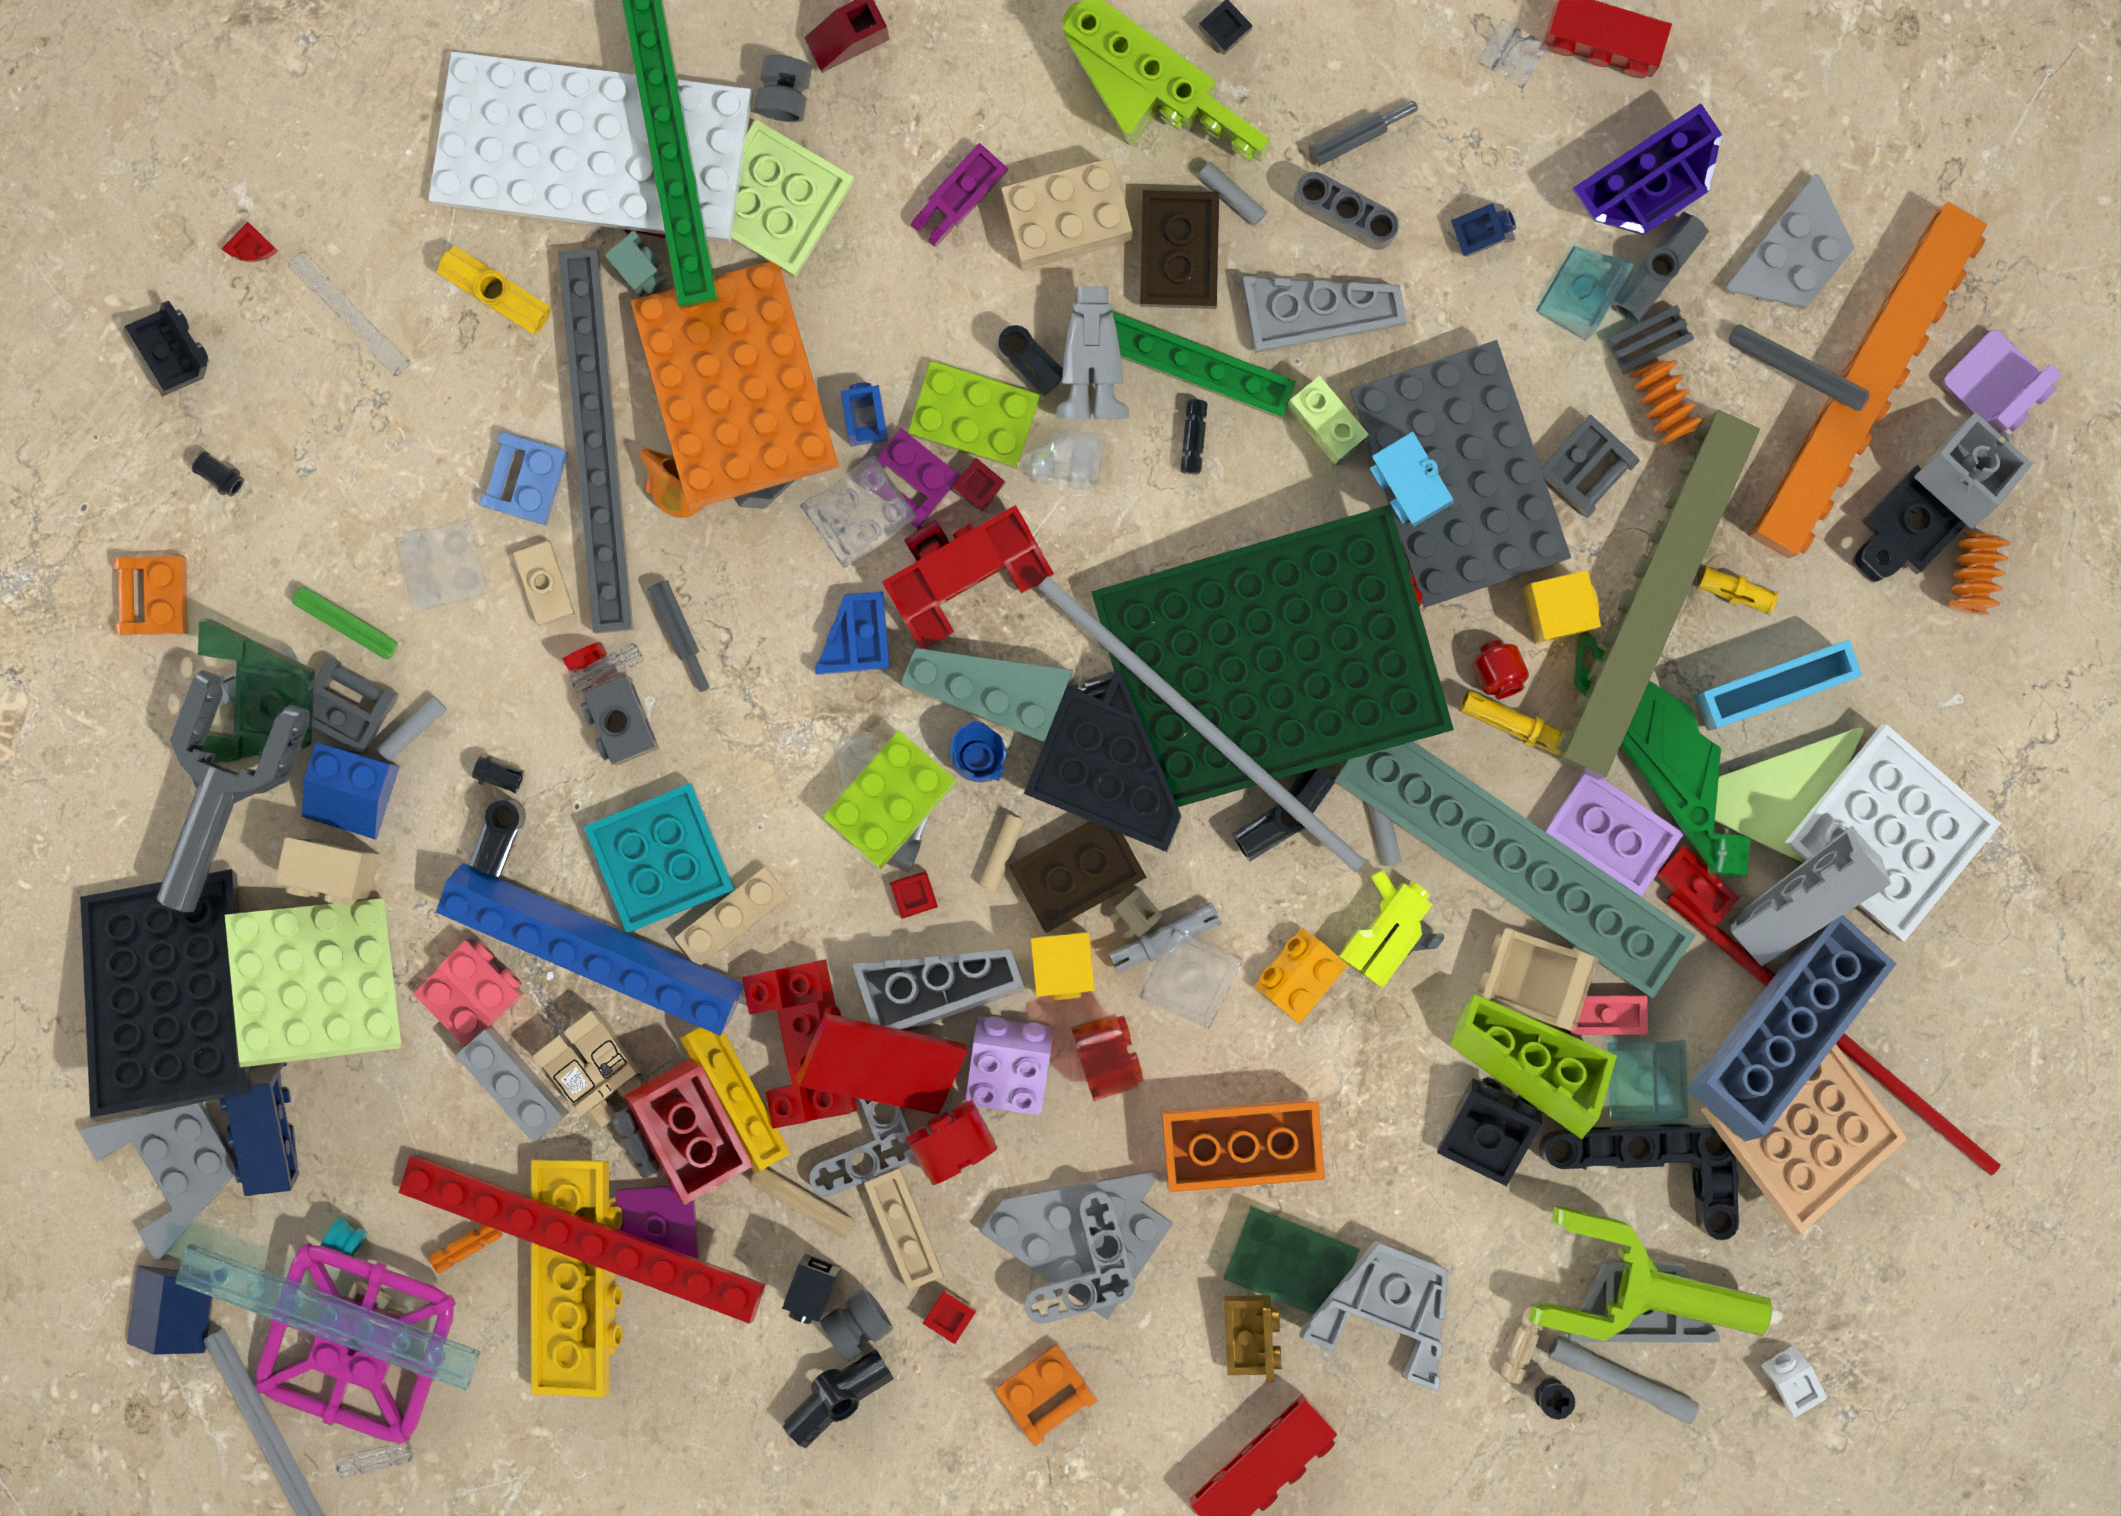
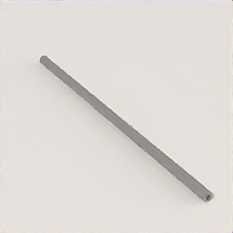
(1202, 724)

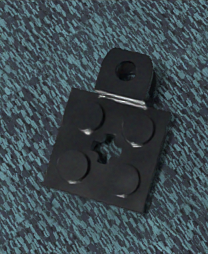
(1896, 540)

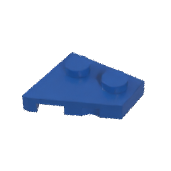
(857, 637)

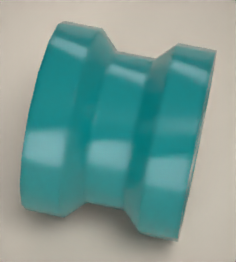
(344, 1237)

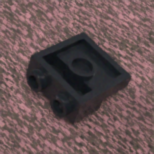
(1490, 1131)

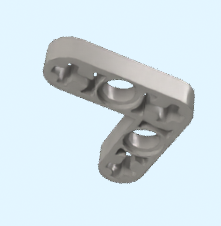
(883, 1135)
(1104, 1269)

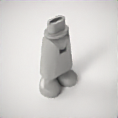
(1092, 358)

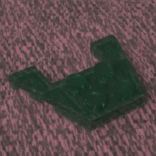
(263, 690)

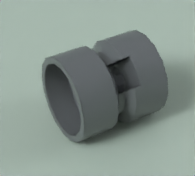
(779, 101)
(856, 1324)

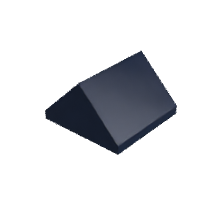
(167, 1315)

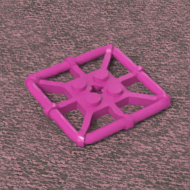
(346, 1363)

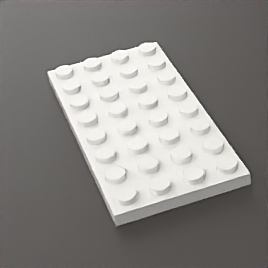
(577, 145)

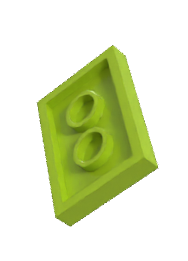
(973, 414)
(890, 799)

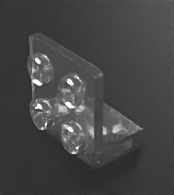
(859, 512)

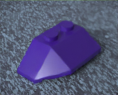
(1655, 176)

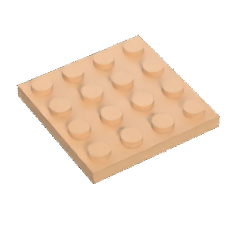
(1819, 1144)

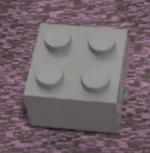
(1973, 470)

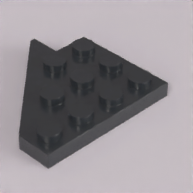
(1106, 767)

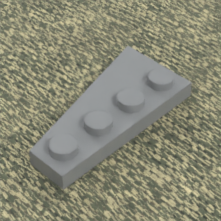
(1306, 312)

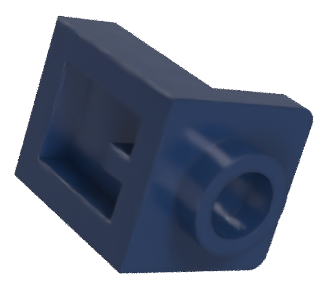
(1484, 228)

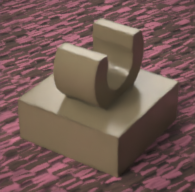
(1137, 912)

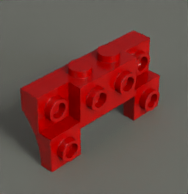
(961, 565)
(801, 999)

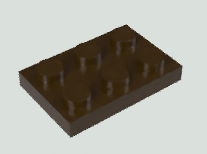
(1179, 249)
(1076, 873)

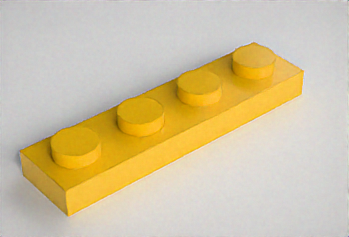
(737, 1097)

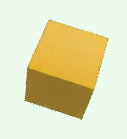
(1562, 607)
(1062, 965)

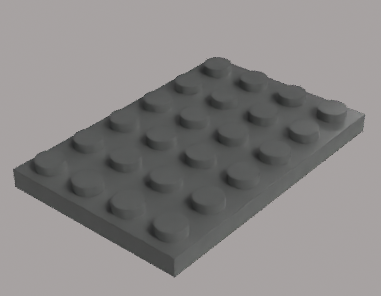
(1484, 455)

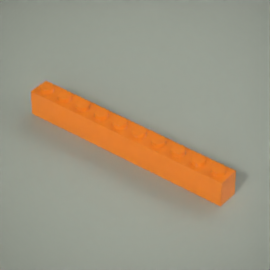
(1877, 367)

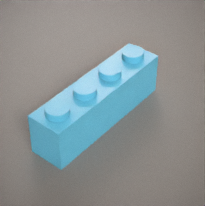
(1778, 685)

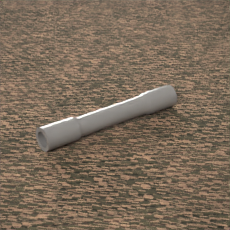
(1662, 1398)

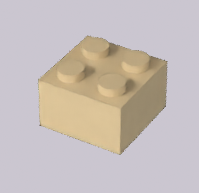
(326, 868)

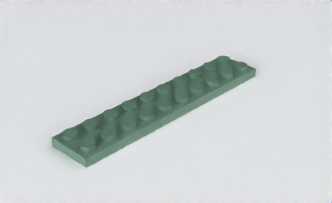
(1520, 862)

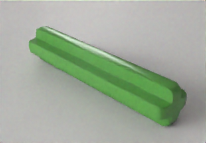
(344, 623)

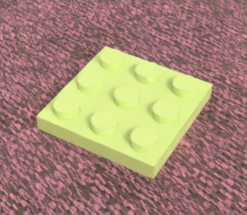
(785, 198)

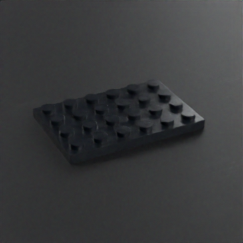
(159, 1000)

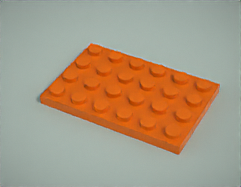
(735, 387)

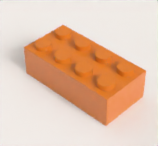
(1242, 1145)

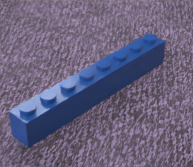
(590, 948)

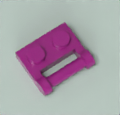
(921, 471)

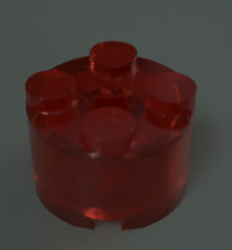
(1105, 1056)

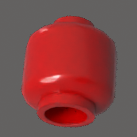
(1500, 669)

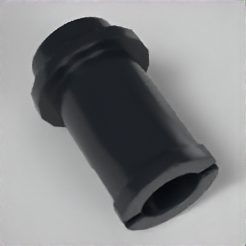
(225, 479)
(497, 774)

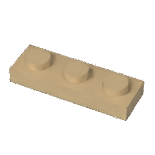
(732, 917)
(904, 1229)

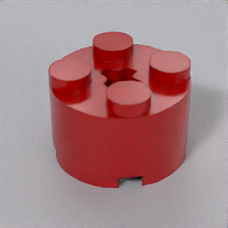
(951, 1142)

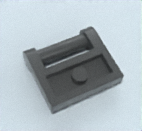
(1579, 456)
(342, 718)

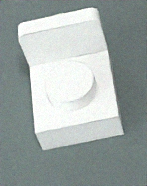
(1794, 1381)

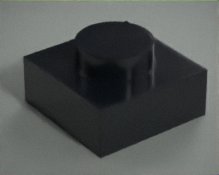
(1225, 26)

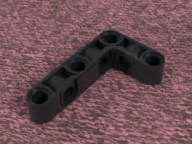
(1712, 1173)

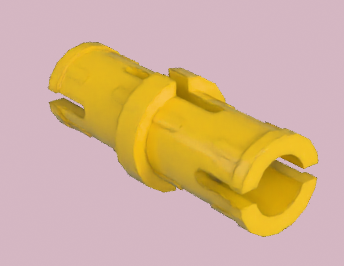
(1737, 590)

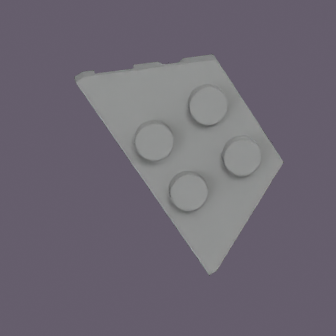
(1796, 252)
(1651, 1325)

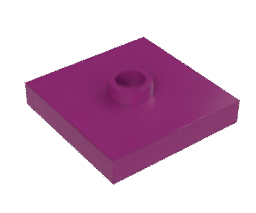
(659, 1218)

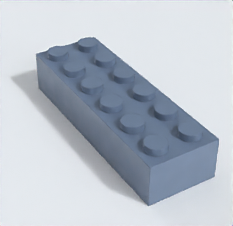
(1791, 1028)

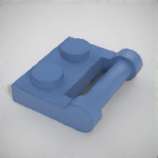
(536, 480)

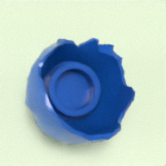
(977, 752)

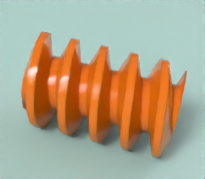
(1666, 401)
(1978, 573)

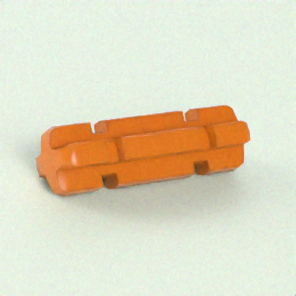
(463, 1247)

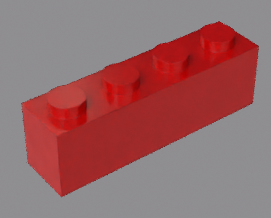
(1267, 1463)

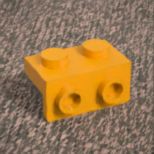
(1300, 975)

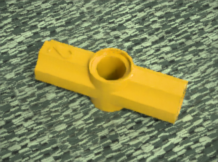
(476, 277)

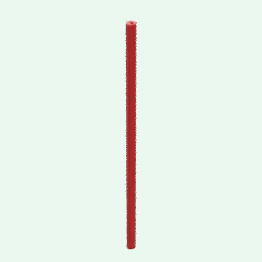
(1847, 1045)

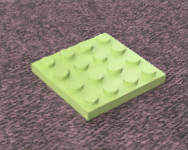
(312, 982)

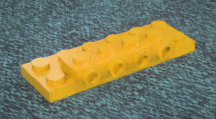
(571, 1299)

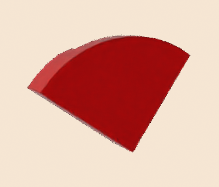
(249, 245)
(585, 656)

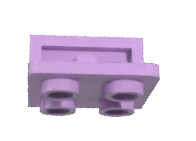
(1999, 382)
(1009, 1065)

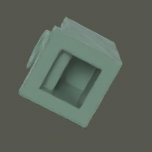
(636, 265)

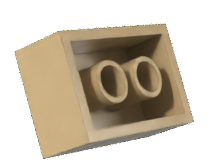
(1067, 213)

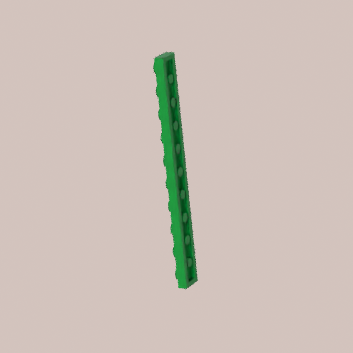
(670, 152)

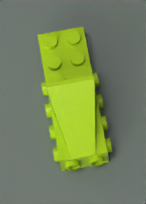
(1142, 74)

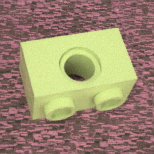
(1327, 420)

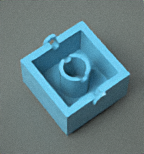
(1416, 490)

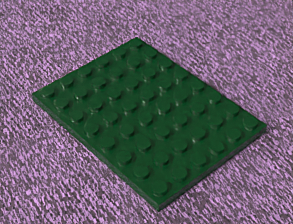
(1285, 646)

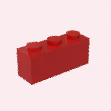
(1608, 36)

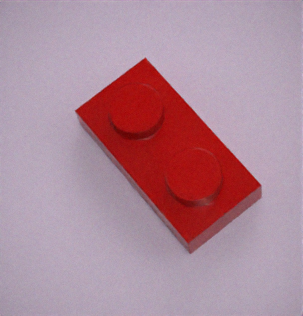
(1696, 887)

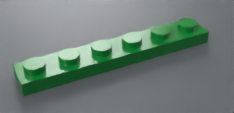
(1203, 367)

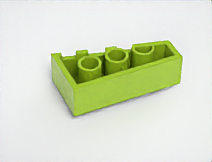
(1537, 1062)

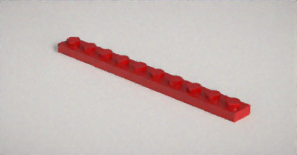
(582, 1238)

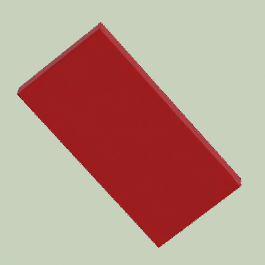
(881, 1064)

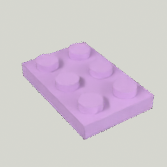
(1614, 832)

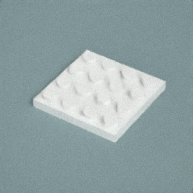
(1911, 820)

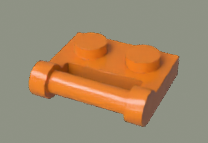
(163, 595)
(1037, 1384)

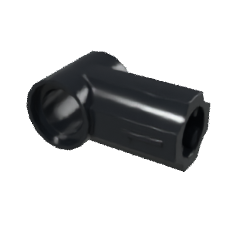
(1033, 362)
(495, 839)

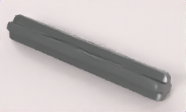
(1799, 367)

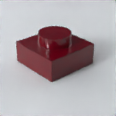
(978, 485)

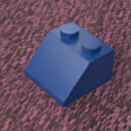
(347, 790)

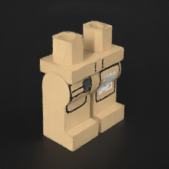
(591, 1081)

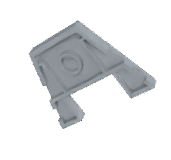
(183, 1157)
(1395, 1293)

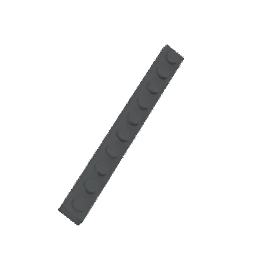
(596, 441)

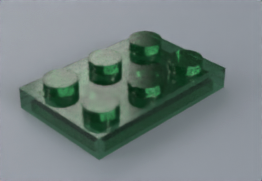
(1288, 1260)

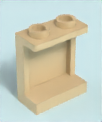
(1538, 978)

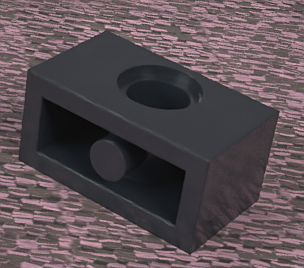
(810, 1289)

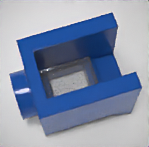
(864, 414)

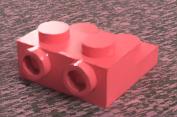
(469, 991)

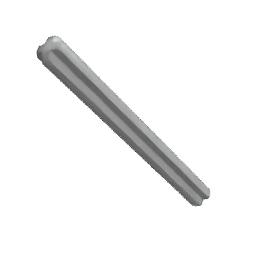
(262, 1424)

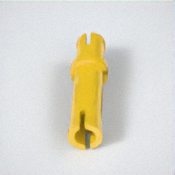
(1508, 720)

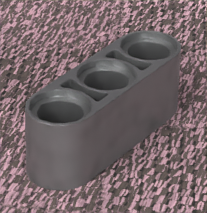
(1336, 193)

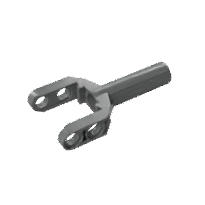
(218, 786)

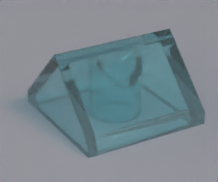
(1584, 291)
(1648, 1081)

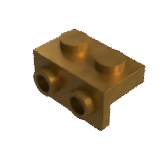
(1250, 1336)

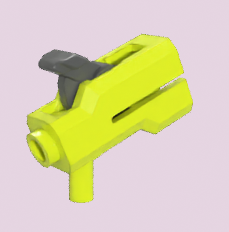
(1398, 928)

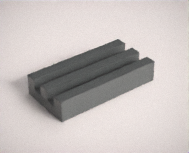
(1678, 325)

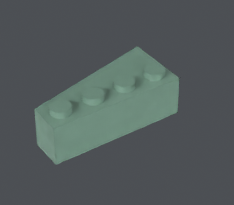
(995, 690)

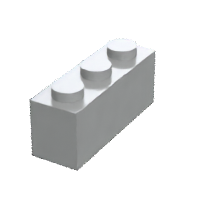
(512, 1084)

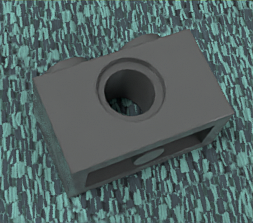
(637, 736)

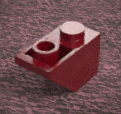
(847, 34)

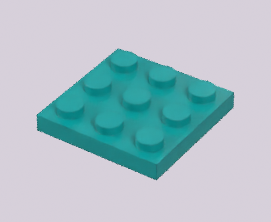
(659, 858)

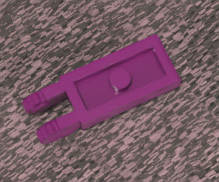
(961, 192)

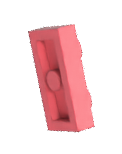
(1613, 1015)

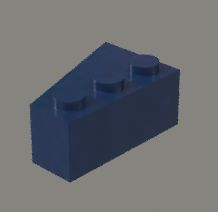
(262, 1134)

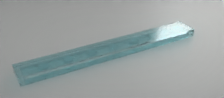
(327, 1317)

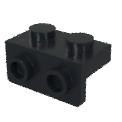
(167, 349)

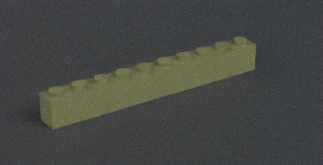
(1657, 594)

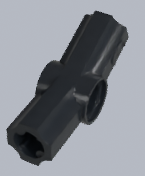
(1268, 828)
(836, 1397)

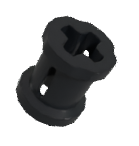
(1563, 1407)

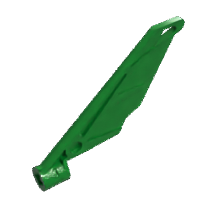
(1678, 768)

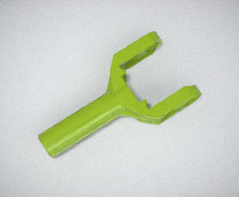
(1647, 1289)

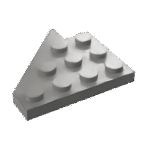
(1050, 1237)

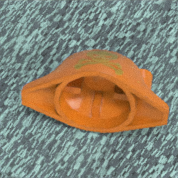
(665, 484)

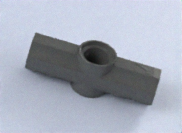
(1674, 250)

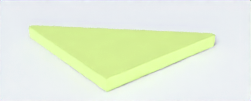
(1779, 792)

